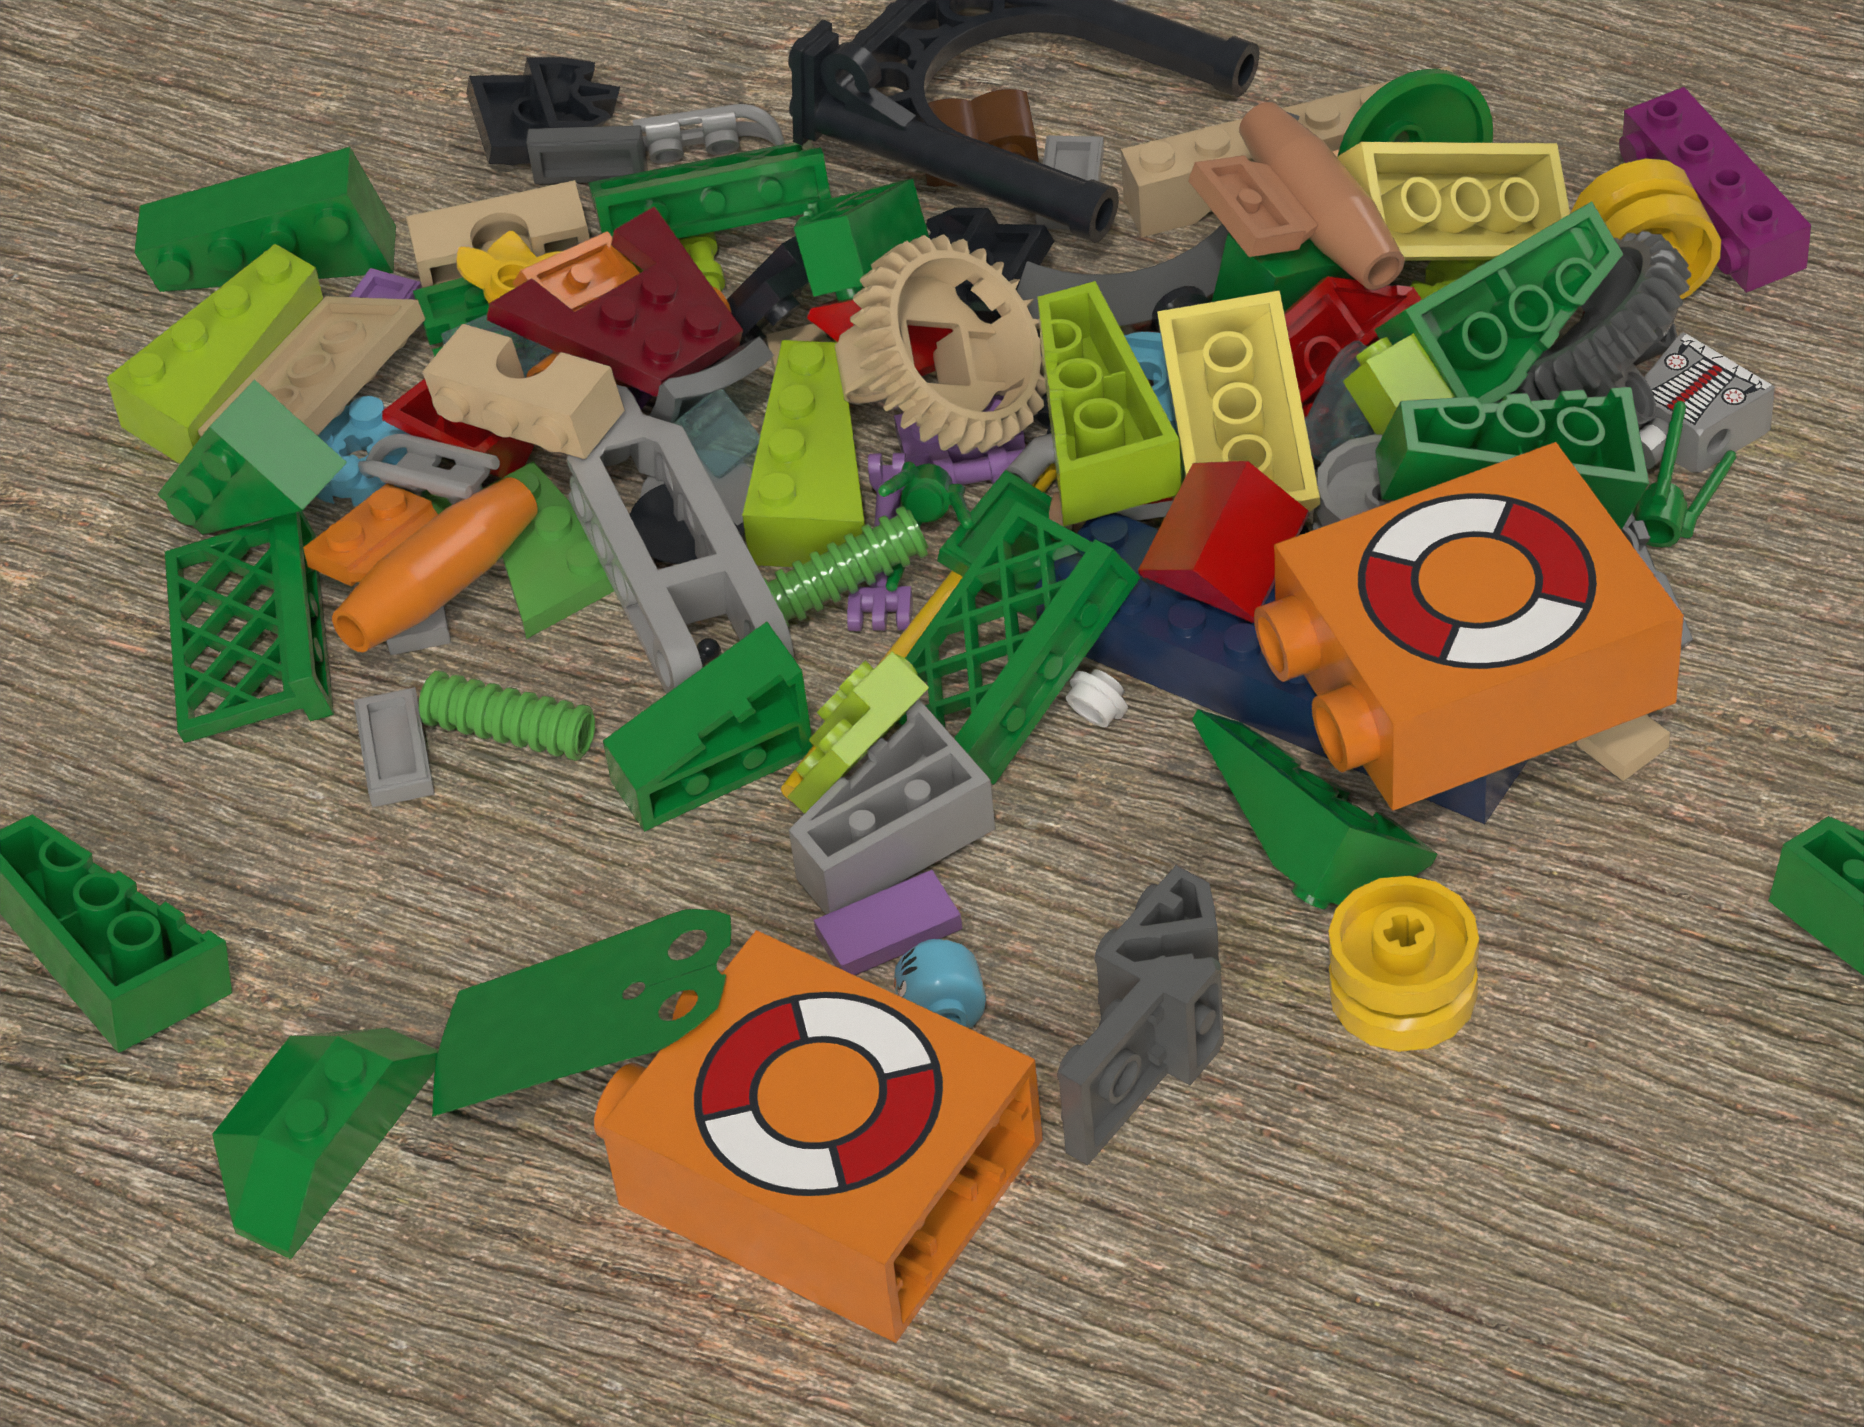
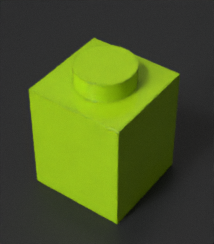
(1391, 376)

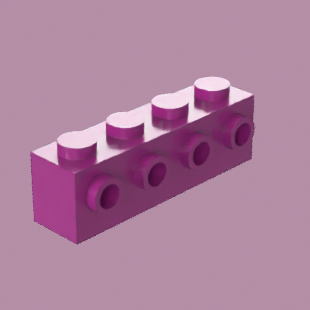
(1756, 223)

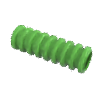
(848, 565)
(507, 715)

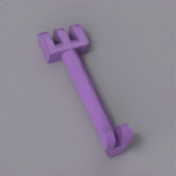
(876, 596)

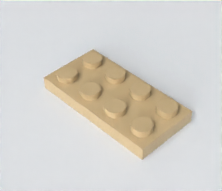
(332, 356)

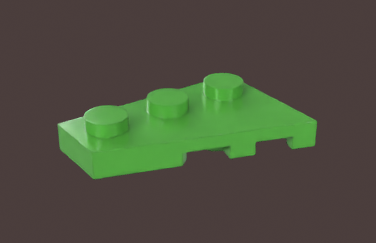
(552, 560)

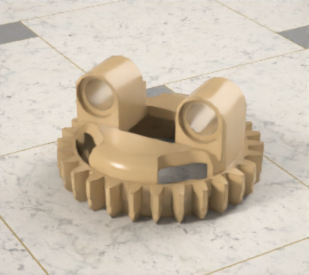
(972, 363)

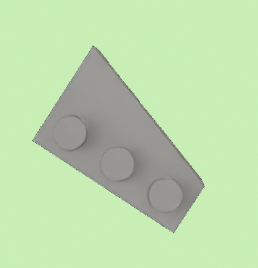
(893, 815)

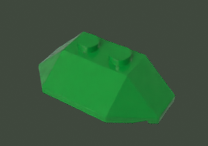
(313, 1127)

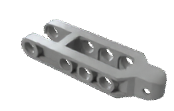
(669, 598)

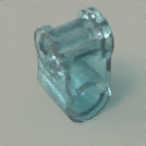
(1335, 413)

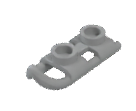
(718, 131)
(419, 468)

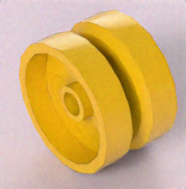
(1657, 200)
(1403, 963)

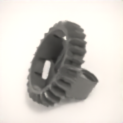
(1622, 326)

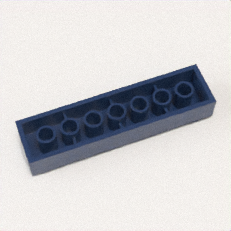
(1219, 661)

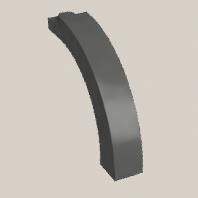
(1135, 293)

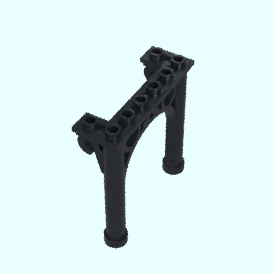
(839, 98)

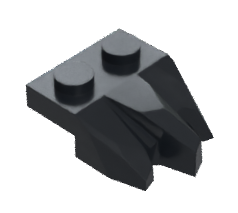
(548, 95)
(1003, 243)
(770, 291)

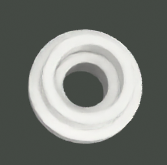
(1097, 697)

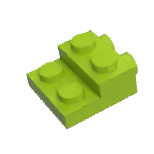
(855, 719)

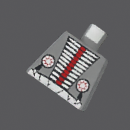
(1722, 401)

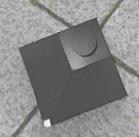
(682, 393)

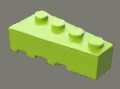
(211, 351)
(1105, 419)
(805, 462)

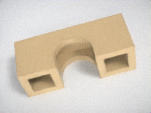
(542, 217)
(560, 409)

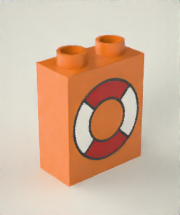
(1471, 627)
(823, 1134)

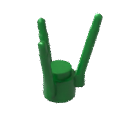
(927, 495)
(1663, 503)

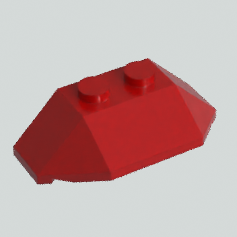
(1330, 319)

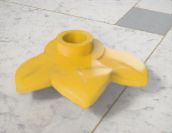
(499, 266)

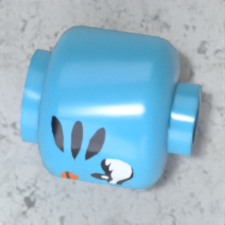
(943, 980)

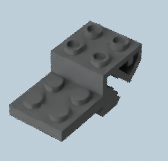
(1155, 1010)

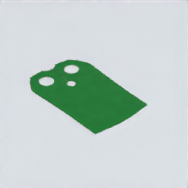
(573, 1011)

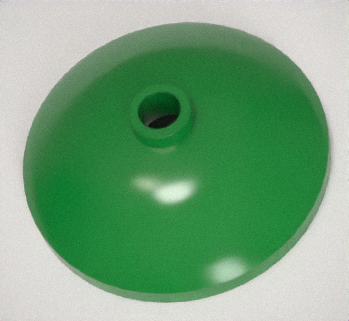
(1422, 108)

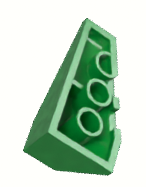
(1510, 310)
(1305, 820)

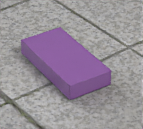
(888, 923)

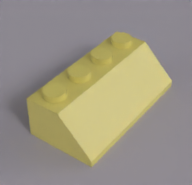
(1461, 196)
(1238, 390)

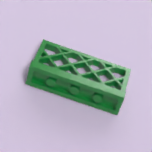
(717, 190)
(299, 628)
(1037, 659)

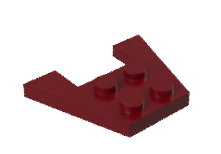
(646, 328)

